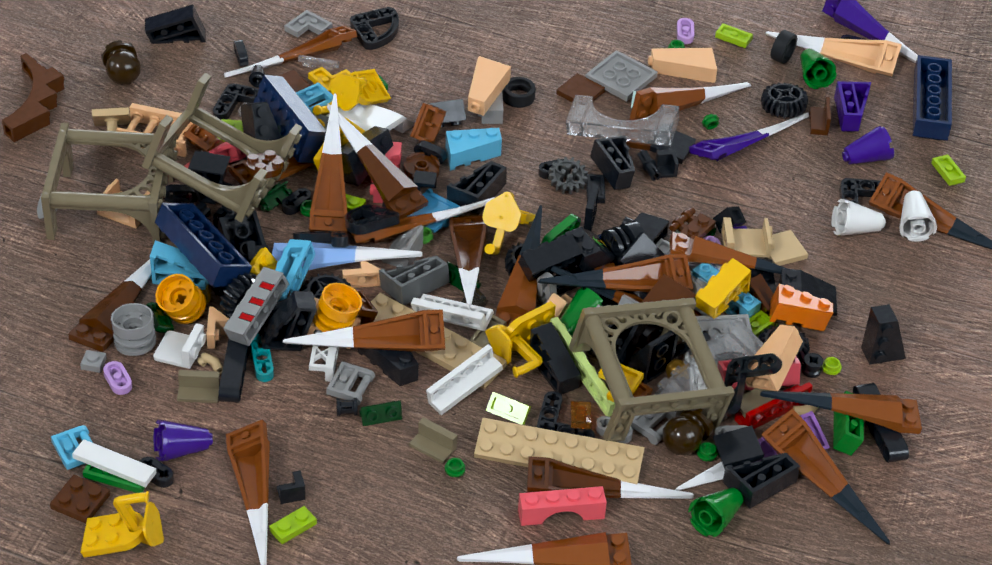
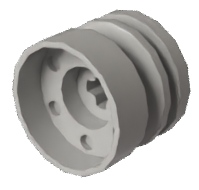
(133, 329)

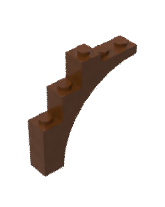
(43, 97)

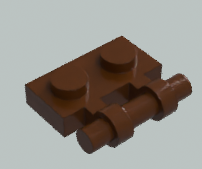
(697, 226)

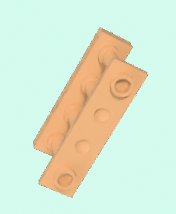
(152, 117)

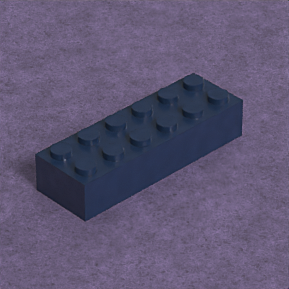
(932, 97)
(291, 110)
(201, 243)

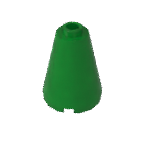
(817, 69)
(582, 299)
(715, 511)

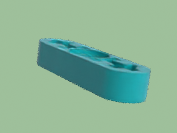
(259, 364)

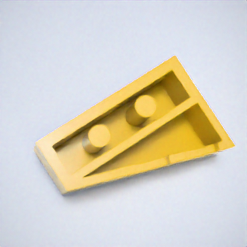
(723, 288)

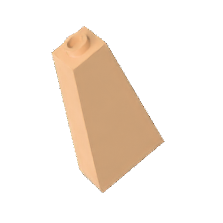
(685, 63)
(487, 84)
(785, 345)

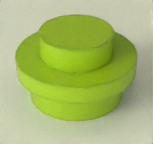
(831, 366)

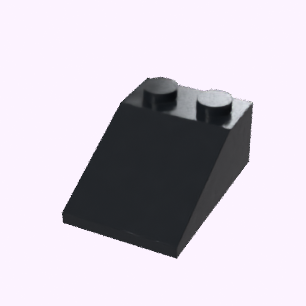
(240, 232)
(807, 283)
(655, 356)

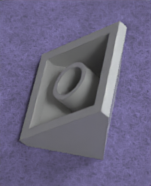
(409, 240)

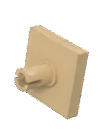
(111, 117)

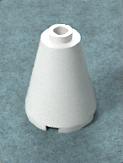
(853, 218)
(916, 218)

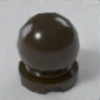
(121, 62)
(686, 431)

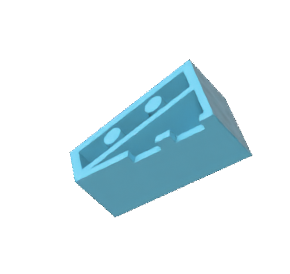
(472, 145)
(168, 260)

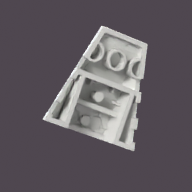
(371, 115)

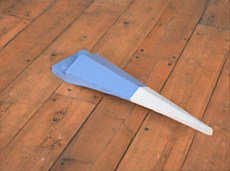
(328, 255)

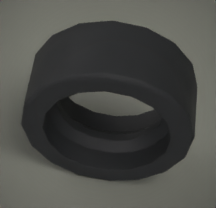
(784, 46)
(516, 100)

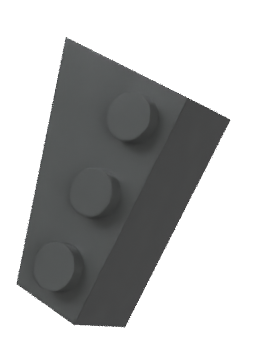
(415, 279)

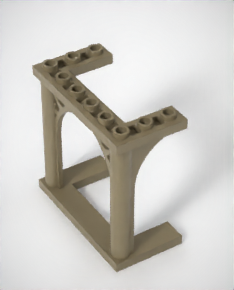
(236, 198)
(139, 206)
(670, 314)

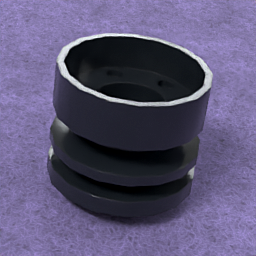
(620, 238)

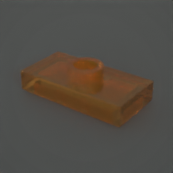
(580, 414)

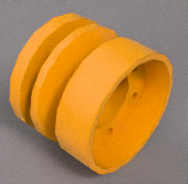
(180, 298)
(337, 307)

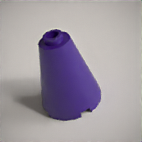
(869, 148)
(179, 440)

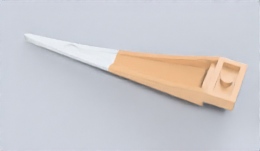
(869, 55)

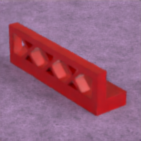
(771, 409)

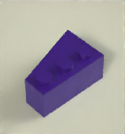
(850, 103)

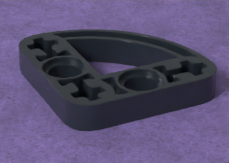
(362, 22)
(375, 219)

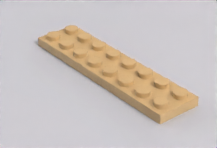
(456, 347)
(516, 442)

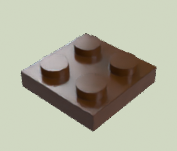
(80, 498)

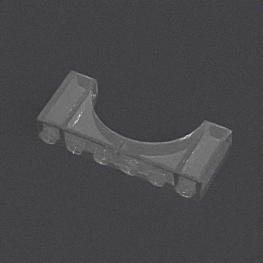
(654, 129)
(732, 343)

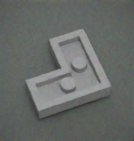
(307, 21)

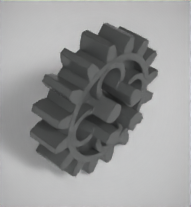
(557, 177)

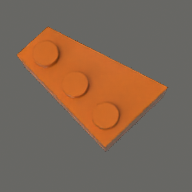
(800, 308)

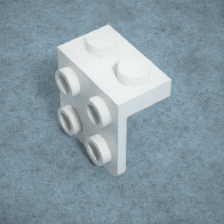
(181, 348)

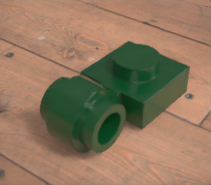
(161, 321)

